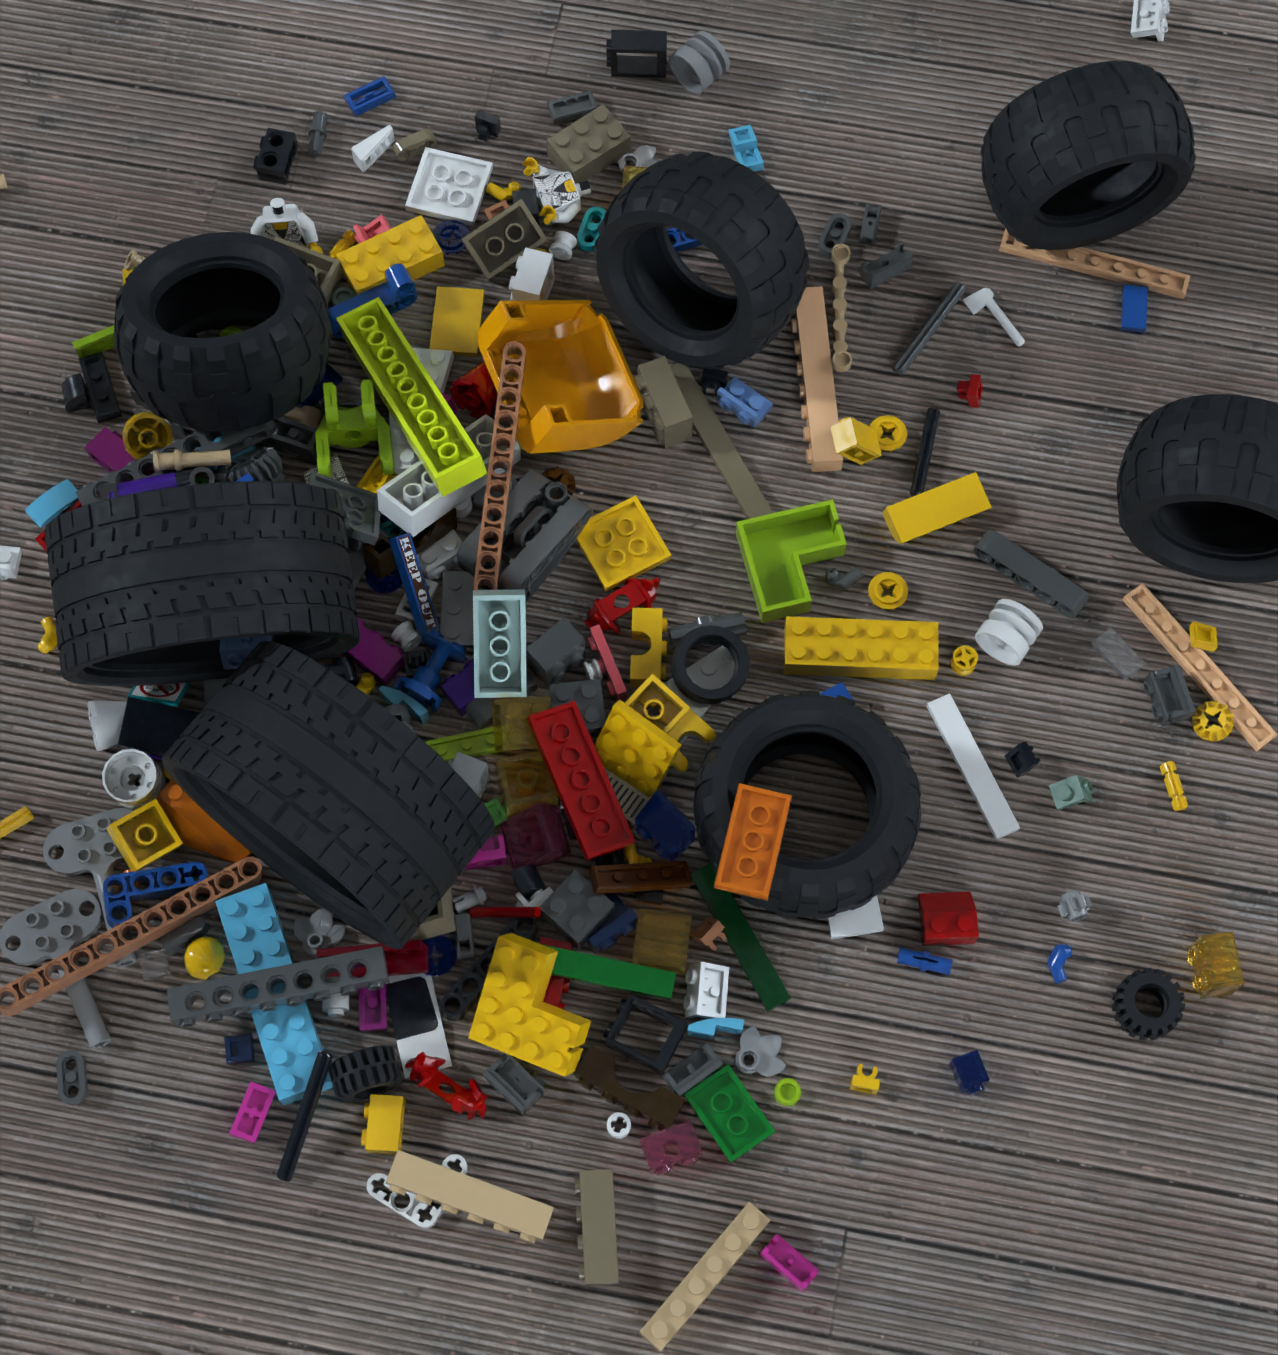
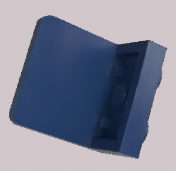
(620, 923)

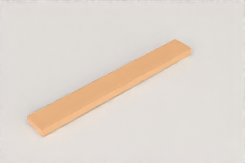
(1104, 266)
(1199, 666)

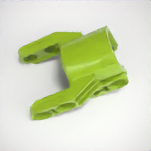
(352, 428)

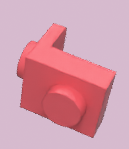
(374, 228)

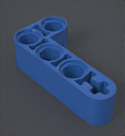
(395, 294)
(155, 890)

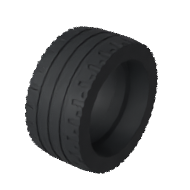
(736, 649)

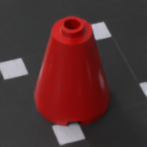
(475, 392)

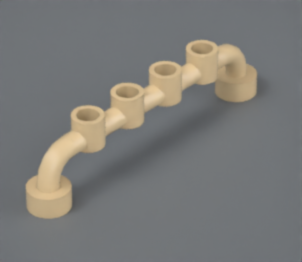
(841, 358)

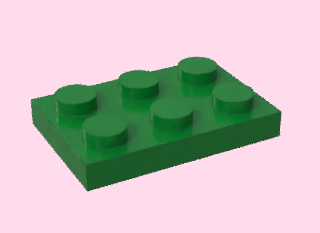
(729, 1113)

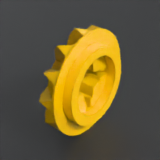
(889, 424)
(888, 580)
(1212, 733)

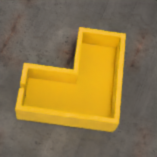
(513, 1010)

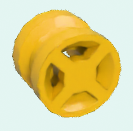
(966, 655)

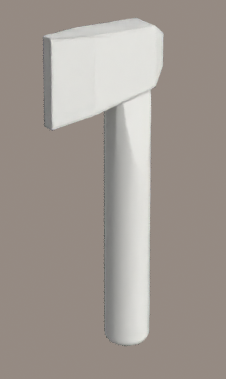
(983, 298)

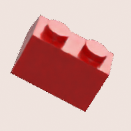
(948, 918)

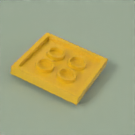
(622, 543)
(635, 749)

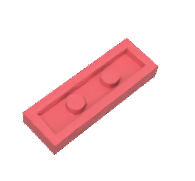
(607, 664)

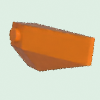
(196, 827)

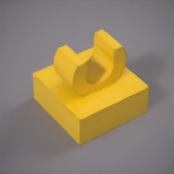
(865, 1083)

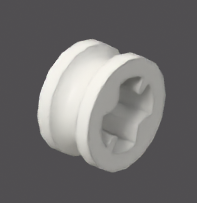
(593, 670)
(613, 1119)

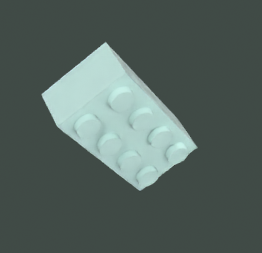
(499, 643)

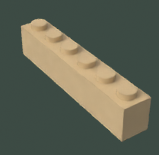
(470, 1196)
(704, 1277)

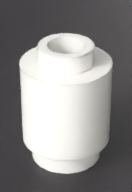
(337, 1003)

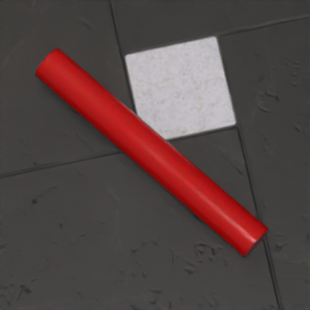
(504, 912)

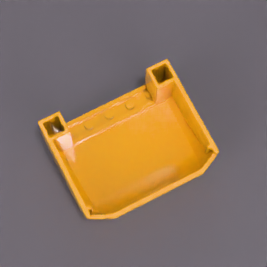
(574, 374)

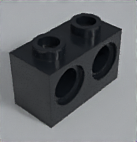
(281, 156)

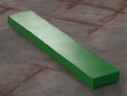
(613, 973)

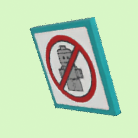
(164, 694)

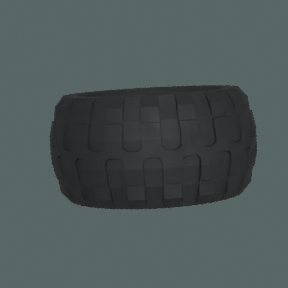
(1087, 155)
(739, 222)
(229, 378)
(1205, 488)
(853, 740)

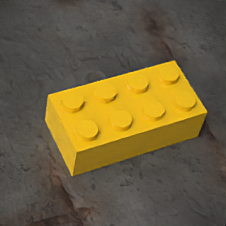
(405, 244)

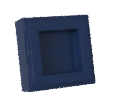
(239, 1049)

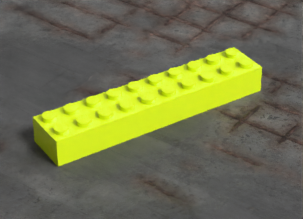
(411, 397)

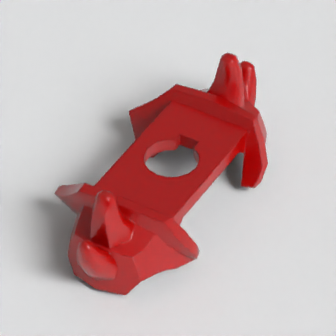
(636, 590)
(428, 1075)

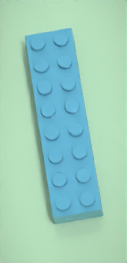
(289, 1031)

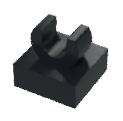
(487, 125)
(714, 378)
(415, 659)
(1022, 759)

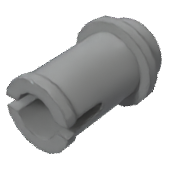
(470, 899)

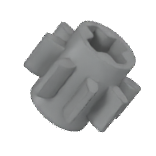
(1074, 905)

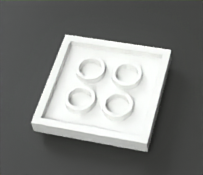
(449, 186)

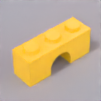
(648, 627)

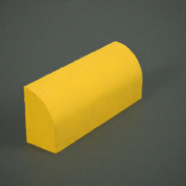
(936, 508)

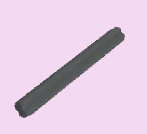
(928, 328)

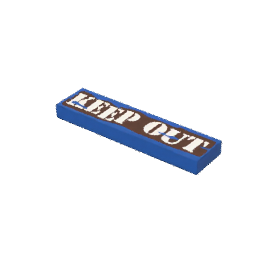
(414, 583)

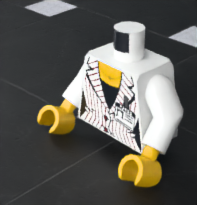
(556, 192)
(286, 223)

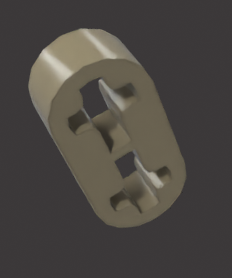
(414, 144)

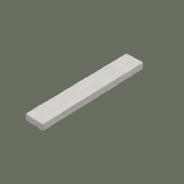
(973, 766)

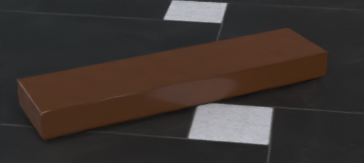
(640, 877)

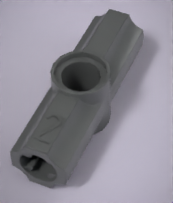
(733, 622)

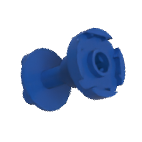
(426, 678)

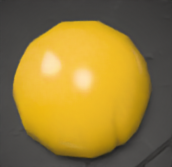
(204, 957)

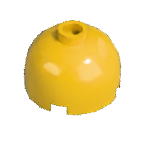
(137, 426)

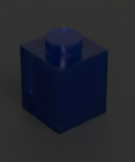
(969, 1072)

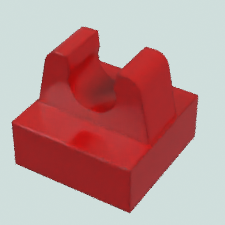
(971, 390)

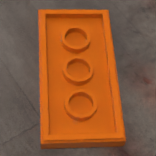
(753, 842)

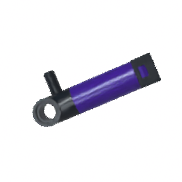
(168, 480)

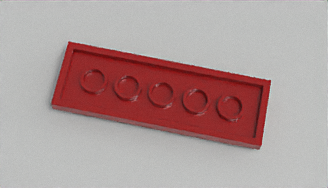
(580, 780)

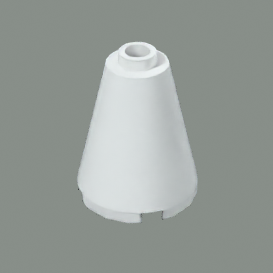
(106, 722)

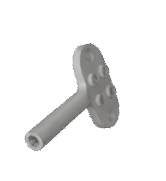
(90, 850)
(52, 931)

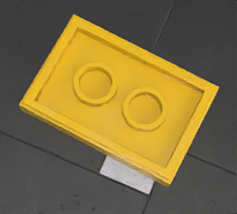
(457, 320)

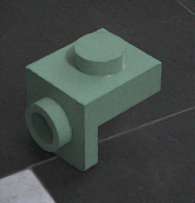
(1071, 792)

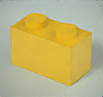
(855, 440)
(384, 1124)

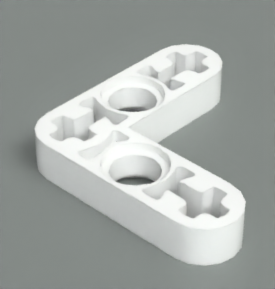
(412, 1210)

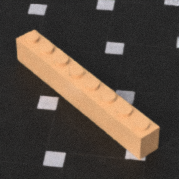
(817, 380)

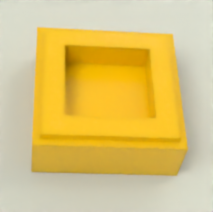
(1203, 636)

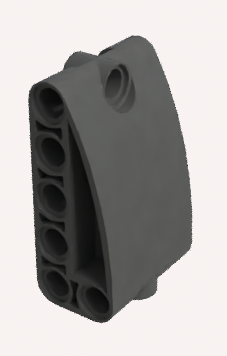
(533, 564)

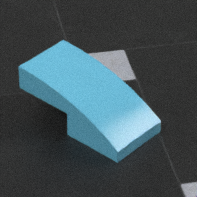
(745, 147)
(52, 503)
(393, 696)
(706, 1028)

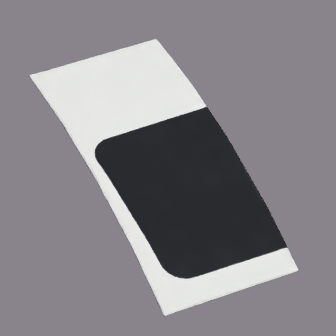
(416, 1018)

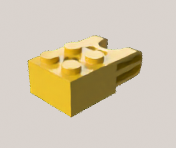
(674, 715)

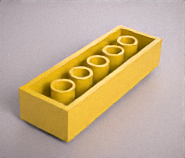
(861, 648)

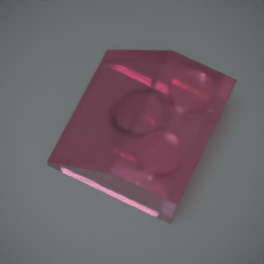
(535, 836)

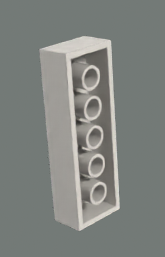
(413, 498)

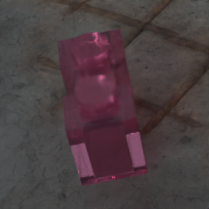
(680, 1135)

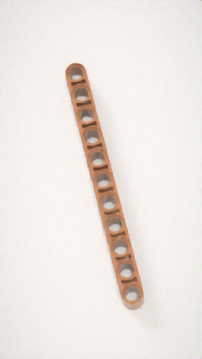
(503, 460)
(123, 947)

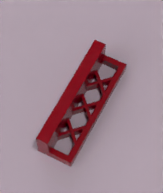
(404, 961)

